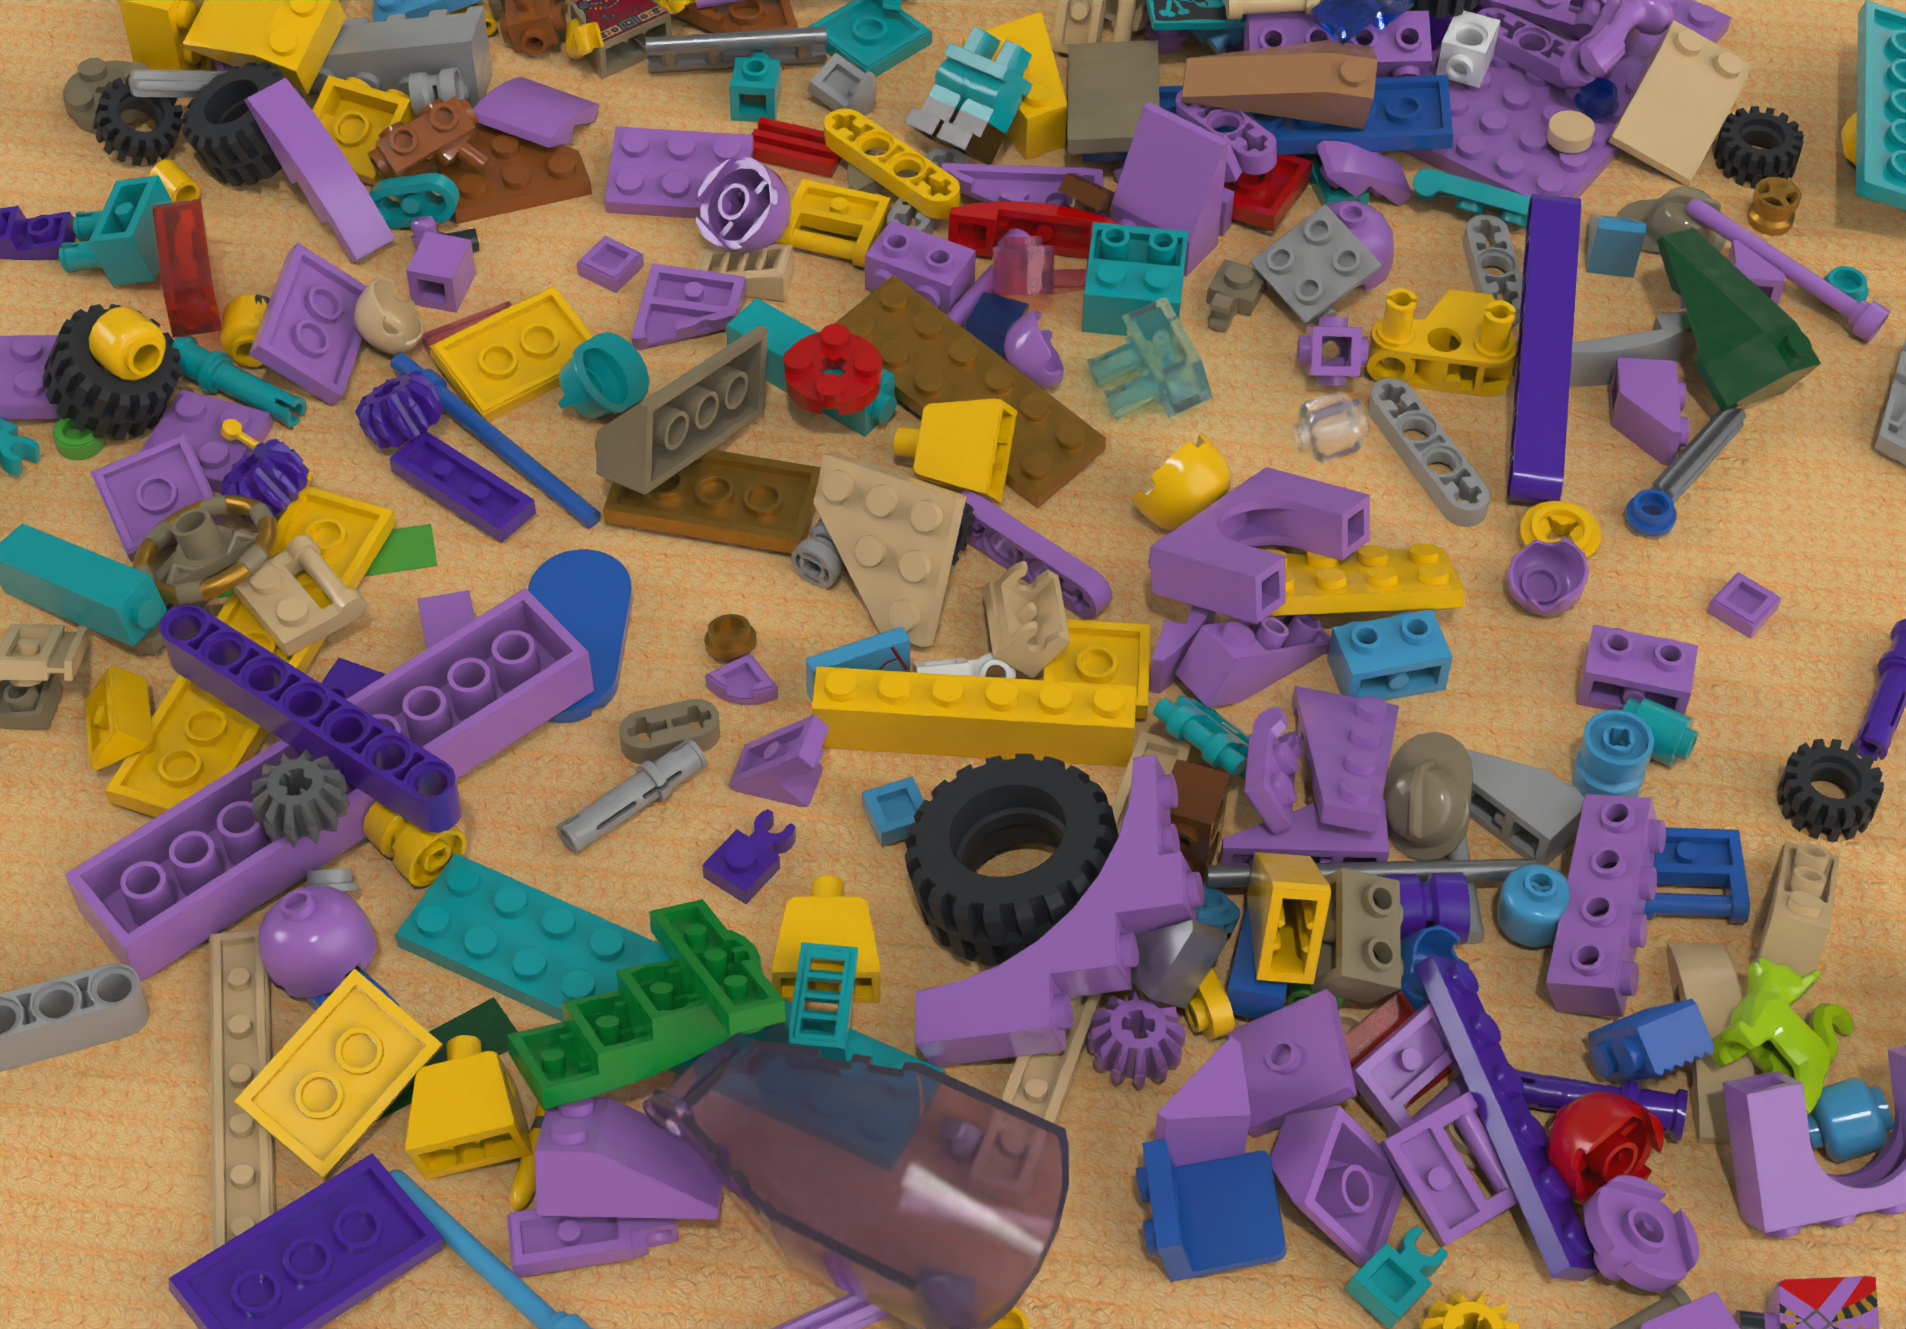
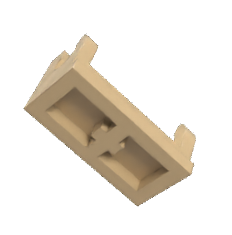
(1026, 620)

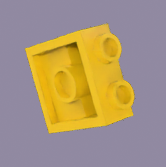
(356, 116)

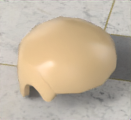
(387, 320)

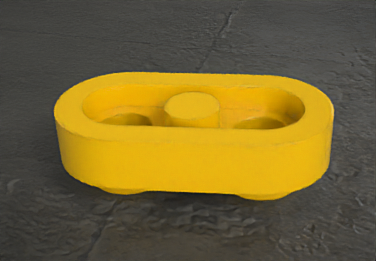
(1210, 1009)

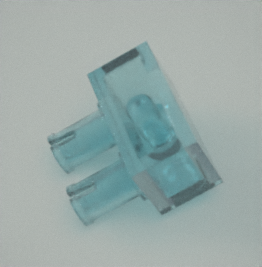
(1164, 355)

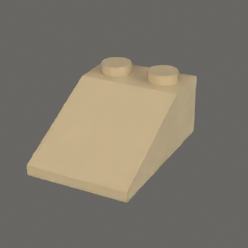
(1679, 102)

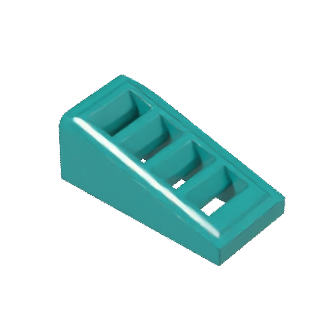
(830, 1044)

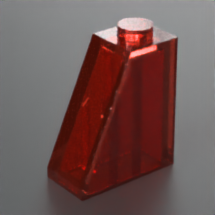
(187, 268)

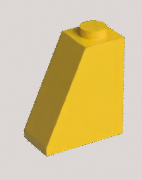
(1286, 916)

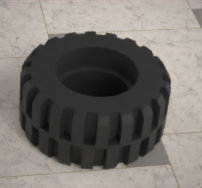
(997, 809)

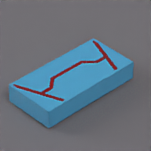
(879, 652)

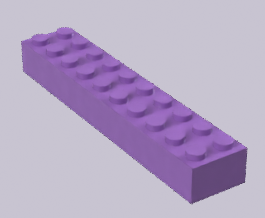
(215, 863)

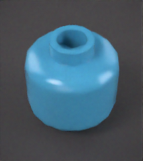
(1532, 904)
(1849, 1120)

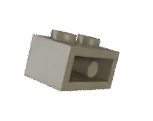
(1361, 938)

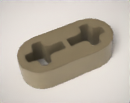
(668, 728)

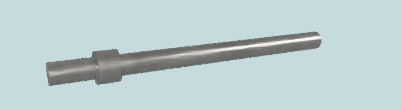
(1474, 870)

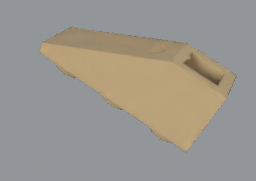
(1800, 907)

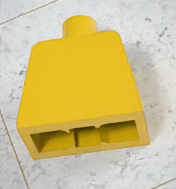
(962, 445)
(829, 920)
(465, 1113)

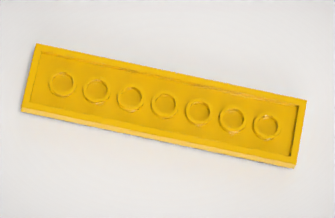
(202, 736)

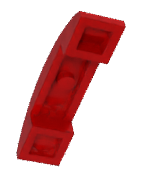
(985, 224)

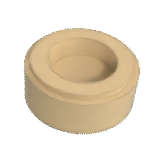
(1570, 131)

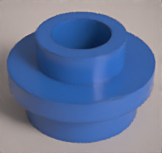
(1651, 513)

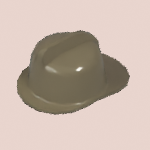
(1670, 215)
(1429, 796)

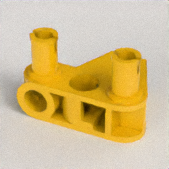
(1456, 349)

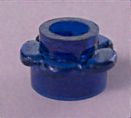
(1597, 98)

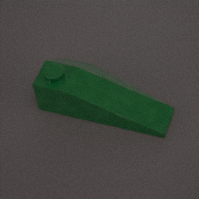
(1742, 335)

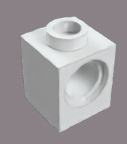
(1468, 48)

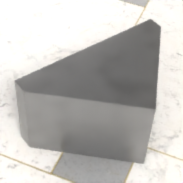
(1176, 960)

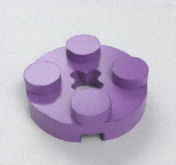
(1639, 1235)

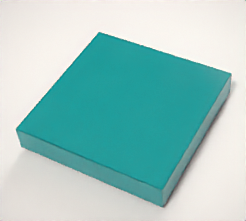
(873, 36)

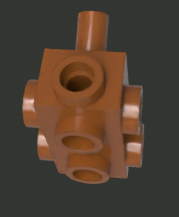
(532, 24)
(436, 136)

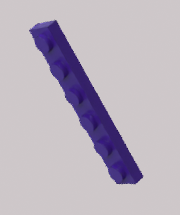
(1511, 1127)

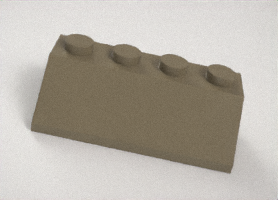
(686, 416)

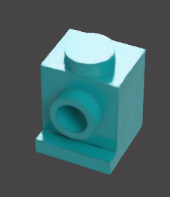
(755, 76)

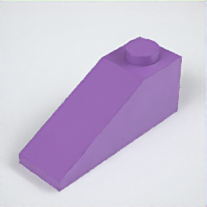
(1309, 838)

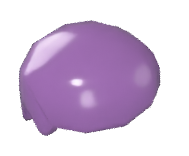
(1032, 351)
(1548, 576)

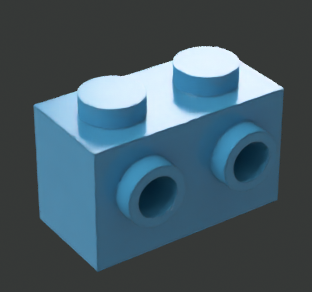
(1390, 656)

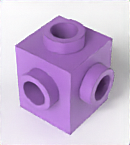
(1350, 356)

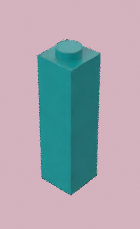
(781, 336)
(79, 585)

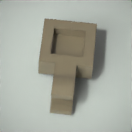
(1233, 291)

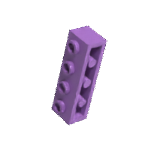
(1400, 47)
(1605, 916)

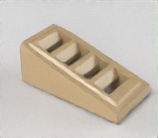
(765, 270)

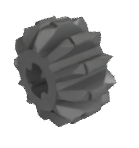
(299, 798)

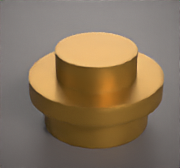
(730, 637)

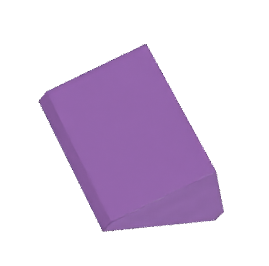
(1209, 1111)

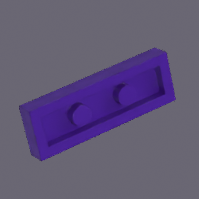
(463, 486)

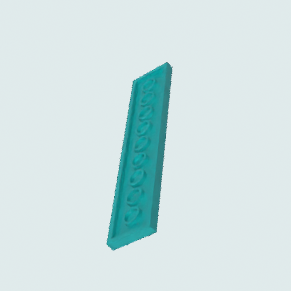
(552, 950)

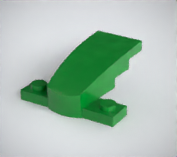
(656, 1014)

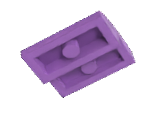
(534, 111)

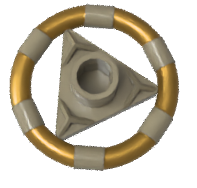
(208, 548)

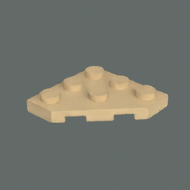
(892, 539)

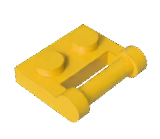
(839, 212)

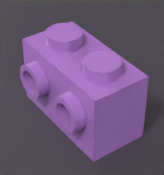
(925, 262)
(1635, 666)

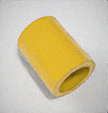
(176, 181)

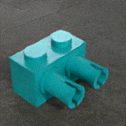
(120, 235)

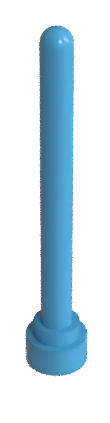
(486, 1263)

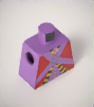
(1817, 1305)

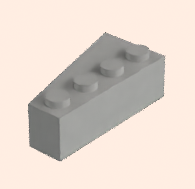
(393, 49)

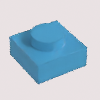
(892, 809)

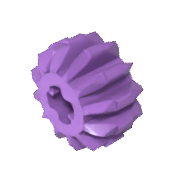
(1136, 1039)

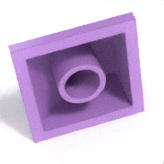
(1338, 1179)

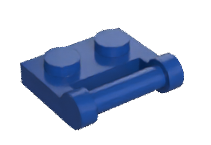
(1701, 859)

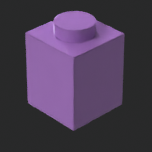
(441, 271)

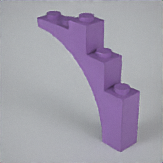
(1091, 950)

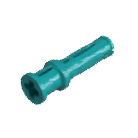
(217, 373)

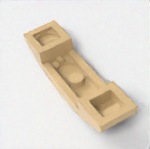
(1711, 981)

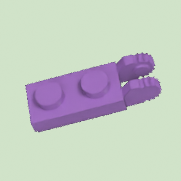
(1272, 769)

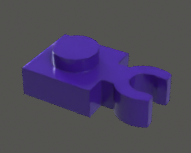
(749, 862)

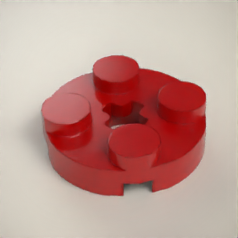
(829, 350)

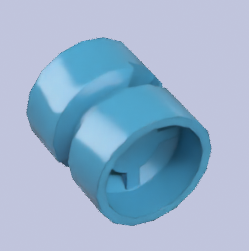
(1613, 754)

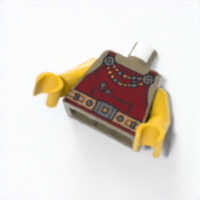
(615, 30)

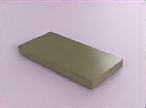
(1108, 92)

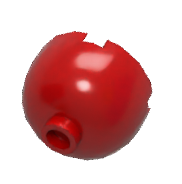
(1601, 1139)

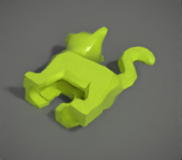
(1776, 1035)

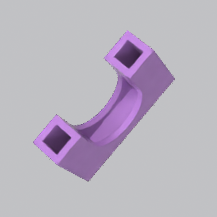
(1214, 555)
(1776, 1167)

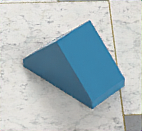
(1614, 245)

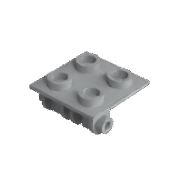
(1316, 265)

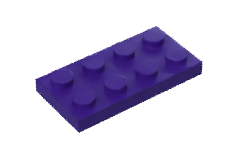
(311, 1256)

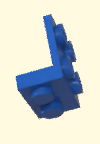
(1210, 1212)

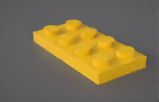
(1370, 581)

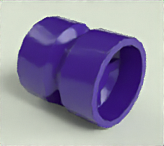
(1437, 901)

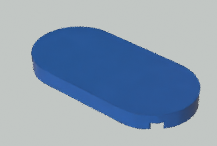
(594, 603)

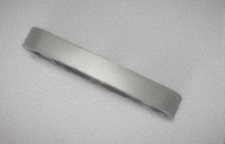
(1435, 448)

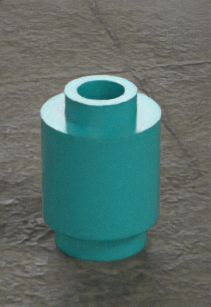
(1669, 727)

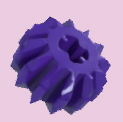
(399, 410)
(268, 474)

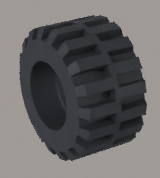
(225, 130)
(98, 398)

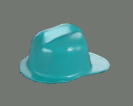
(603, 377)

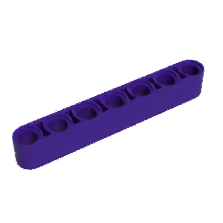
(1544, 349)
(312, 718)

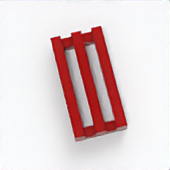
(793, 147)

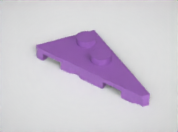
(1017, 183)

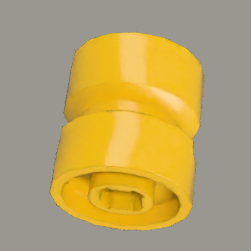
(415, 852)

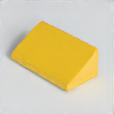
(117, 717)

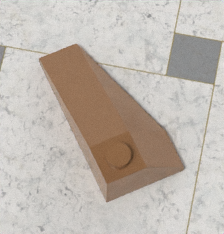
(1292, 81)

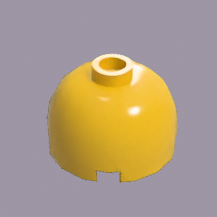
(1185, 484)

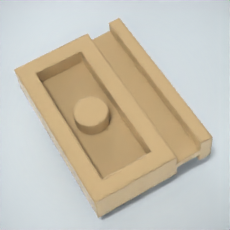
(35, 651)

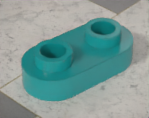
(415, 198)

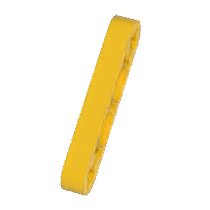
(898, 158)

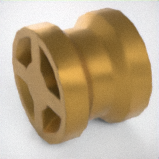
(1774, 206)

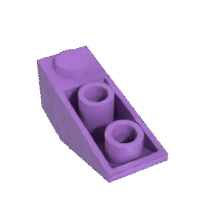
(1243, 658)

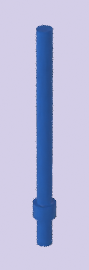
(503, 445)

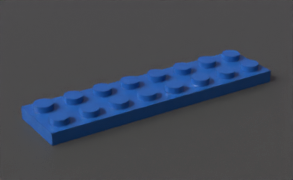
(1403, 116)

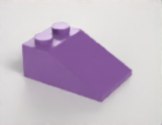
(1173, 181)
(618, 1164)

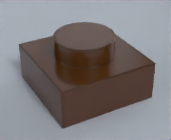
(1085, 193)

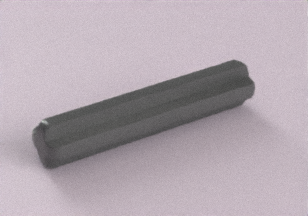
(1699, 452)

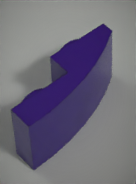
(33, 237)

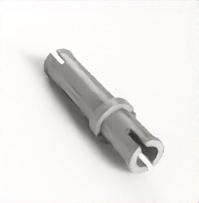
(649, 784)

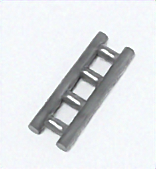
(721, 49)

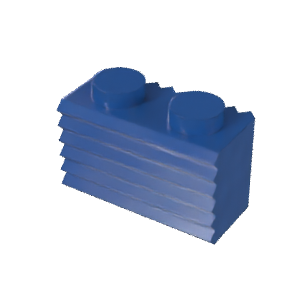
(1650, 1042)

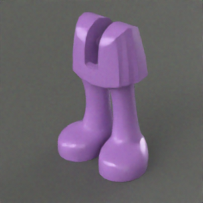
(1611, 37)

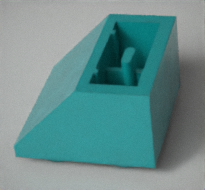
(1130, 271)

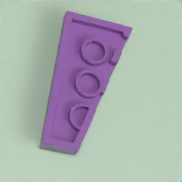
(1348, 754)

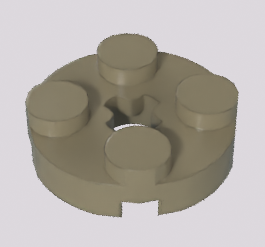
(86, 88)

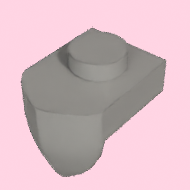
(844, 86)

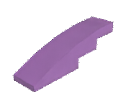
(319, 168)

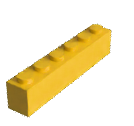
(975, 715)

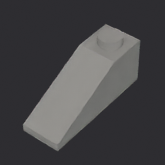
(1524, 807)

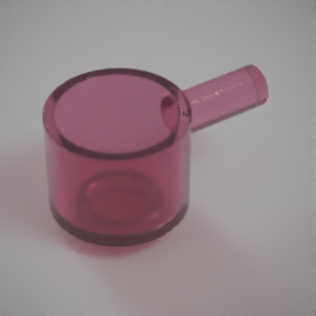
(1028, 269)

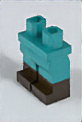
(974, 96)

